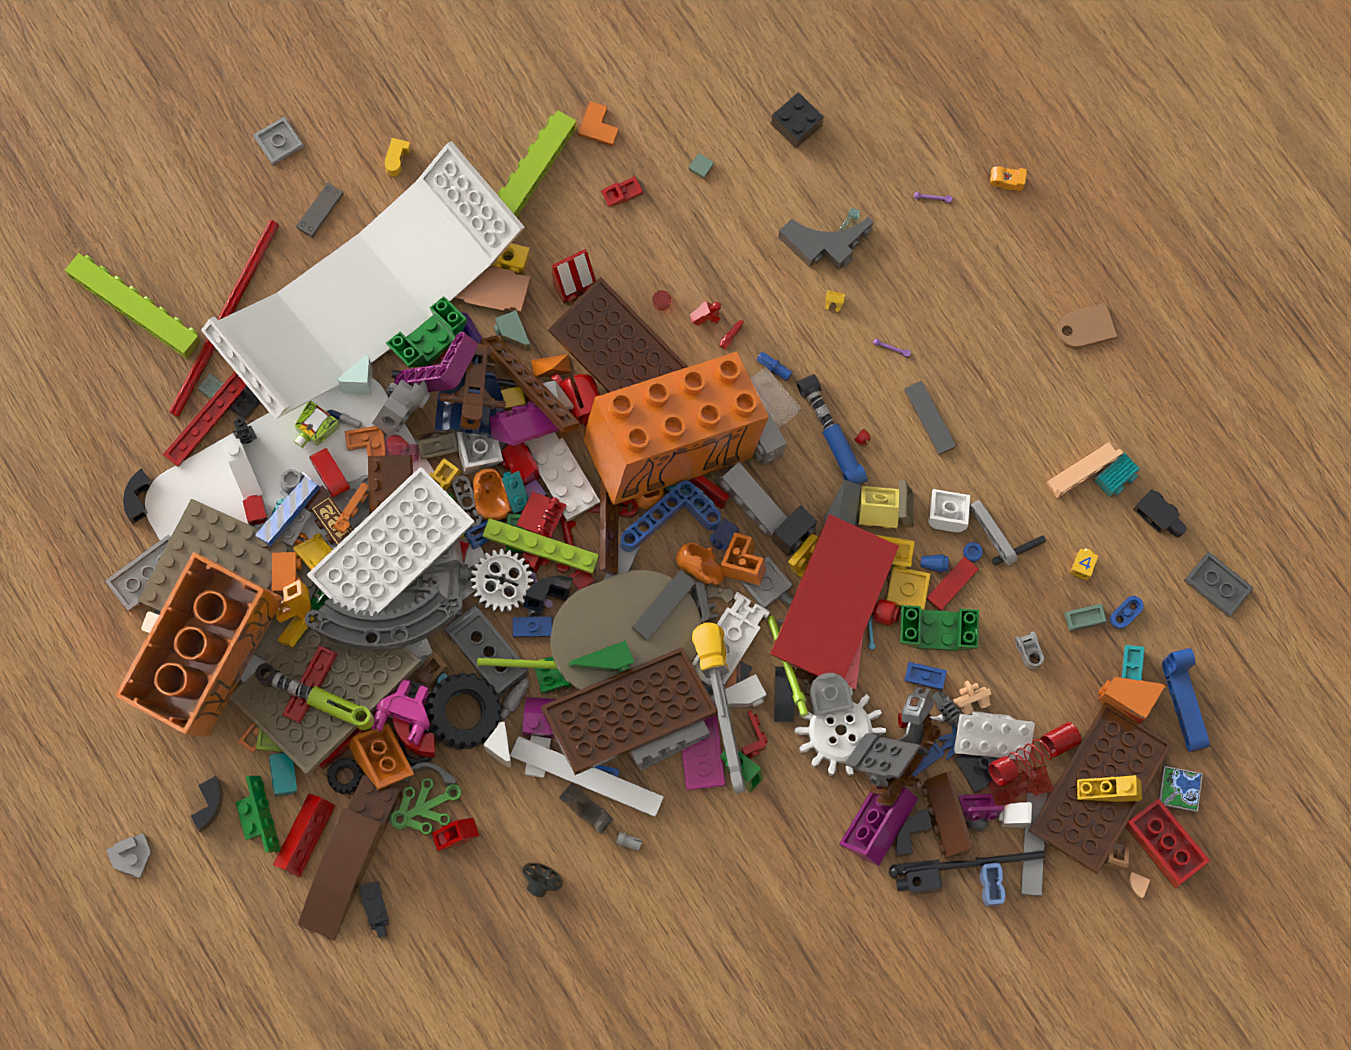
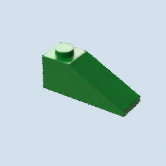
(607, 659)

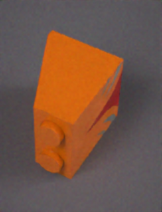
(1131, 696)

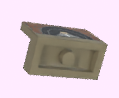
(436, 444)

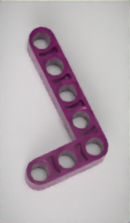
(449, 372)

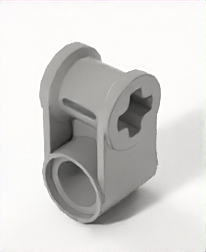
(1028, 647)

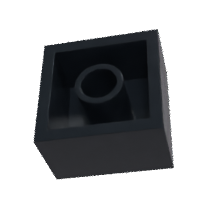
(797, 120)
(794, 531)

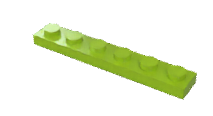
(540, 546)

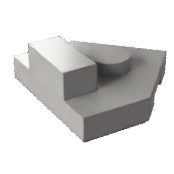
(130, 855)

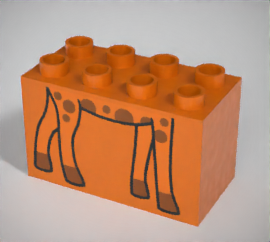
(674, 427)
(199, 646)

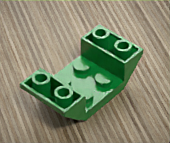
(431, 337)
(939, 629)

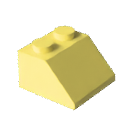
(879, 507)

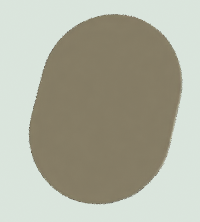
(605, 616)

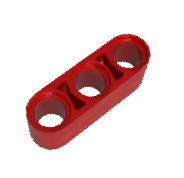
(329, 472)

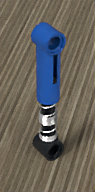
(851, 470)

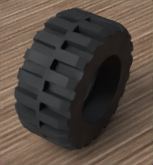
(488, 703)

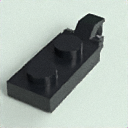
(375, 907)

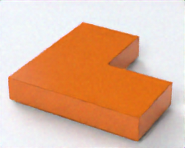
(594, 129)
(369, 438)

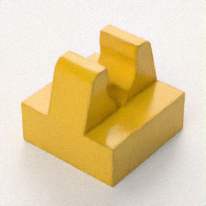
(837, 298)

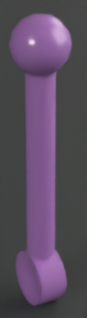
(947, 199)
(906, 353)

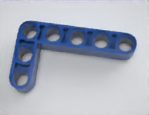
(668, 512)
(1184, 700)

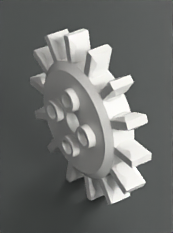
(820, 732)

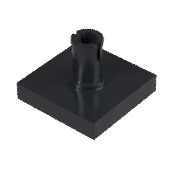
(976, 770)

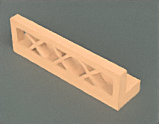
(1083, 469)

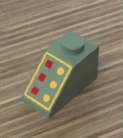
(511, 330)

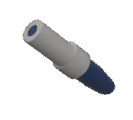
(344, 418)

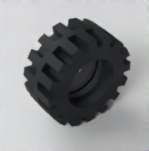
(334, 769)

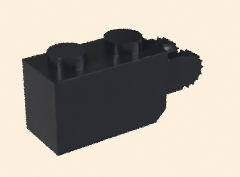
(1160, 514)

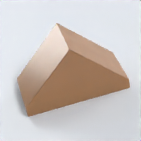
(431, 670)
(1119, 856)

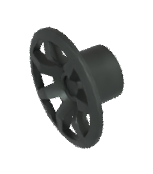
(539, 881)

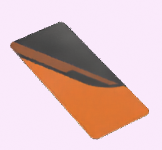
(739, 674)

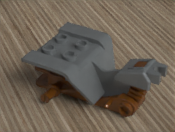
(892, 761)

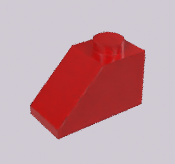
(455, 833)

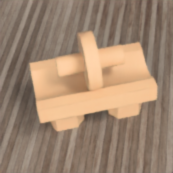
(980, 695)

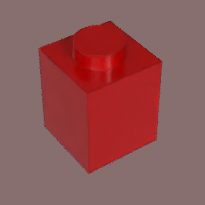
(255, 510)

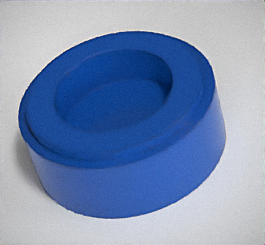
(972, 551)

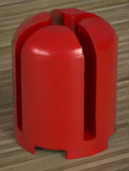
(581, 395)

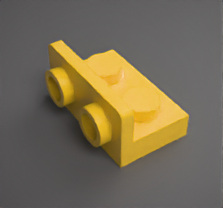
(802, 556)

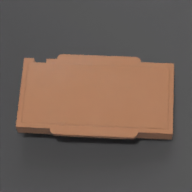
(497, 290)

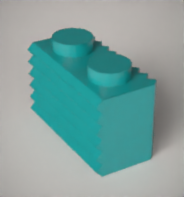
(1117, 475)

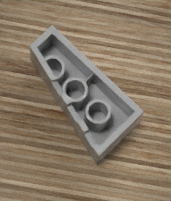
(751, 498)
(670, 745)

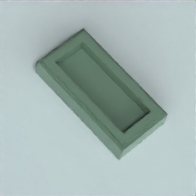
(1085, 617)

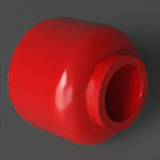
(886, 612)

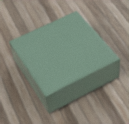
(701, 165)

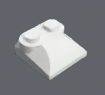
(949, 511)

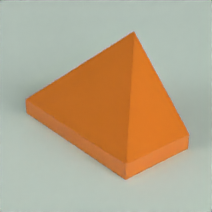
(550, 365)

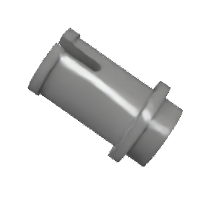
(628, 841)

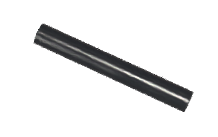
(1022, 548)

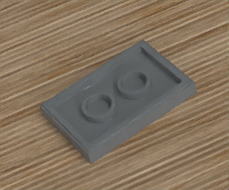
(1218, 584)

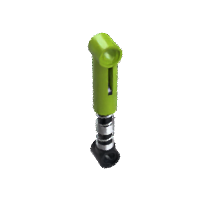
(316, 697)

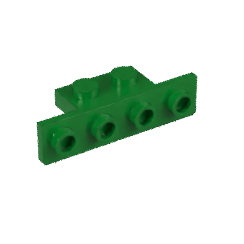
(256, 815)

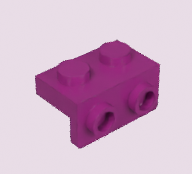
(979, 807)

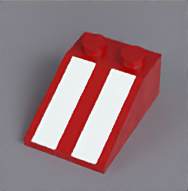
(573, 276)

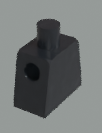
(930, 882)

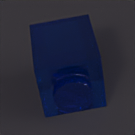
(723, 534)

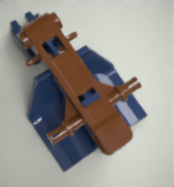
(472, 400)

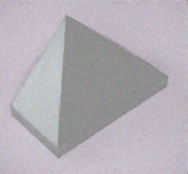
(554, 388)

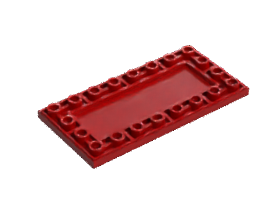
(834, 599)

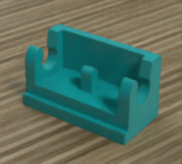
(1133, 662)
(282, 774)

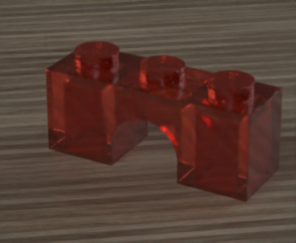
(1034, 781)

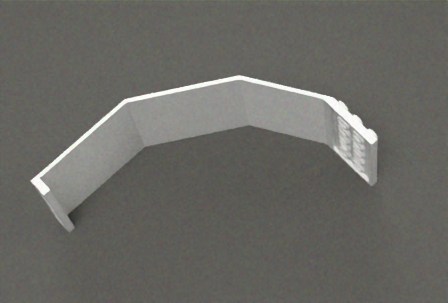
(369, 288)

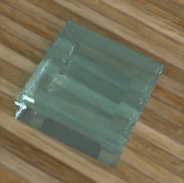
(210, 386)

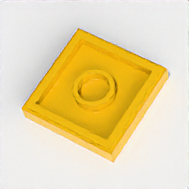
(908, 587)

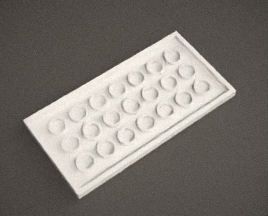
(392, 546)

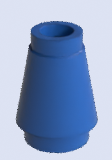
(935, 562)

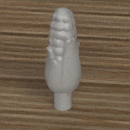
(514, 698)

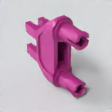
(406, 709)

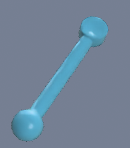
(871, 646)

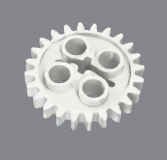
(505, 563)

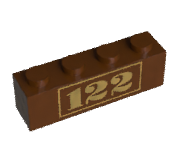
(326, 515)

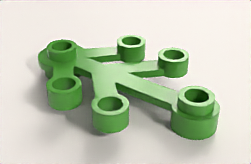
(423, 808)

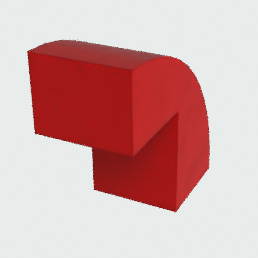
(426, 744)

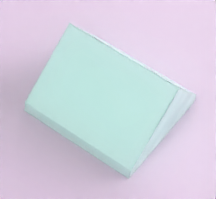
(357, 378)

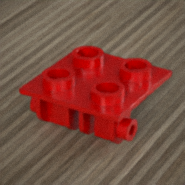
(541, 514)

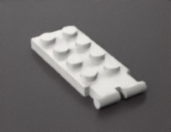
(562, 475)
(740, 629)

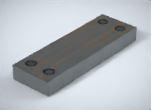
(319, 210)

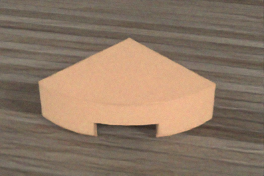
(1139, 884)

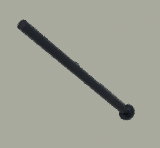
(902, 869)

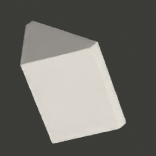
(498, 746)

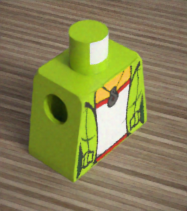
(314, 425)

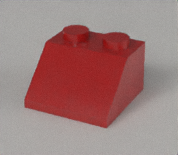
(519, 459)

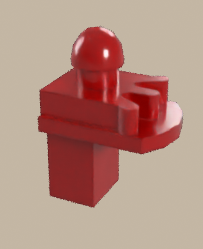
(706, 312)

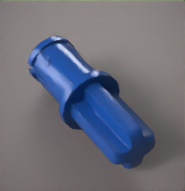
(774, 366)

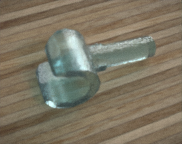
(854, 214)

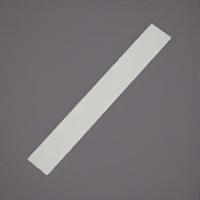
(592, 779)

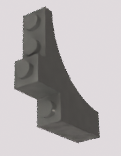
(813, 244)

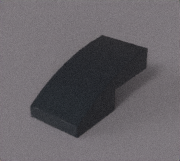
(245, 403)

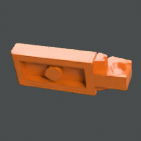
(351, 509)

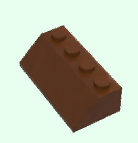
(386, 476)
(947, 815)

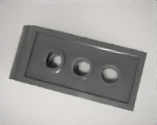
(474, 624)

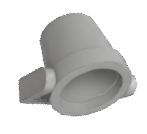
(290, 480)

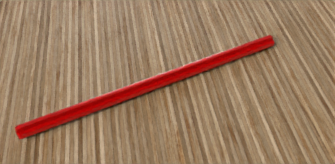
(228, 309)

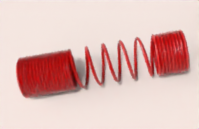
(1054, 742)

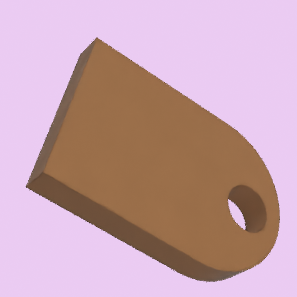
(1087, 326)

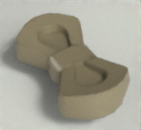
(725, 594)

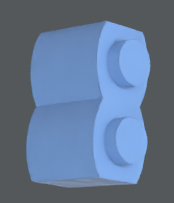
(991, 878)

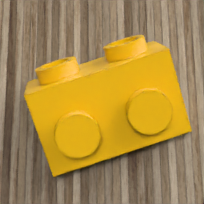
(904, 553)

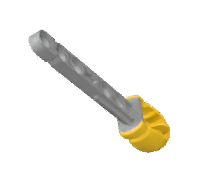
(712, 651)

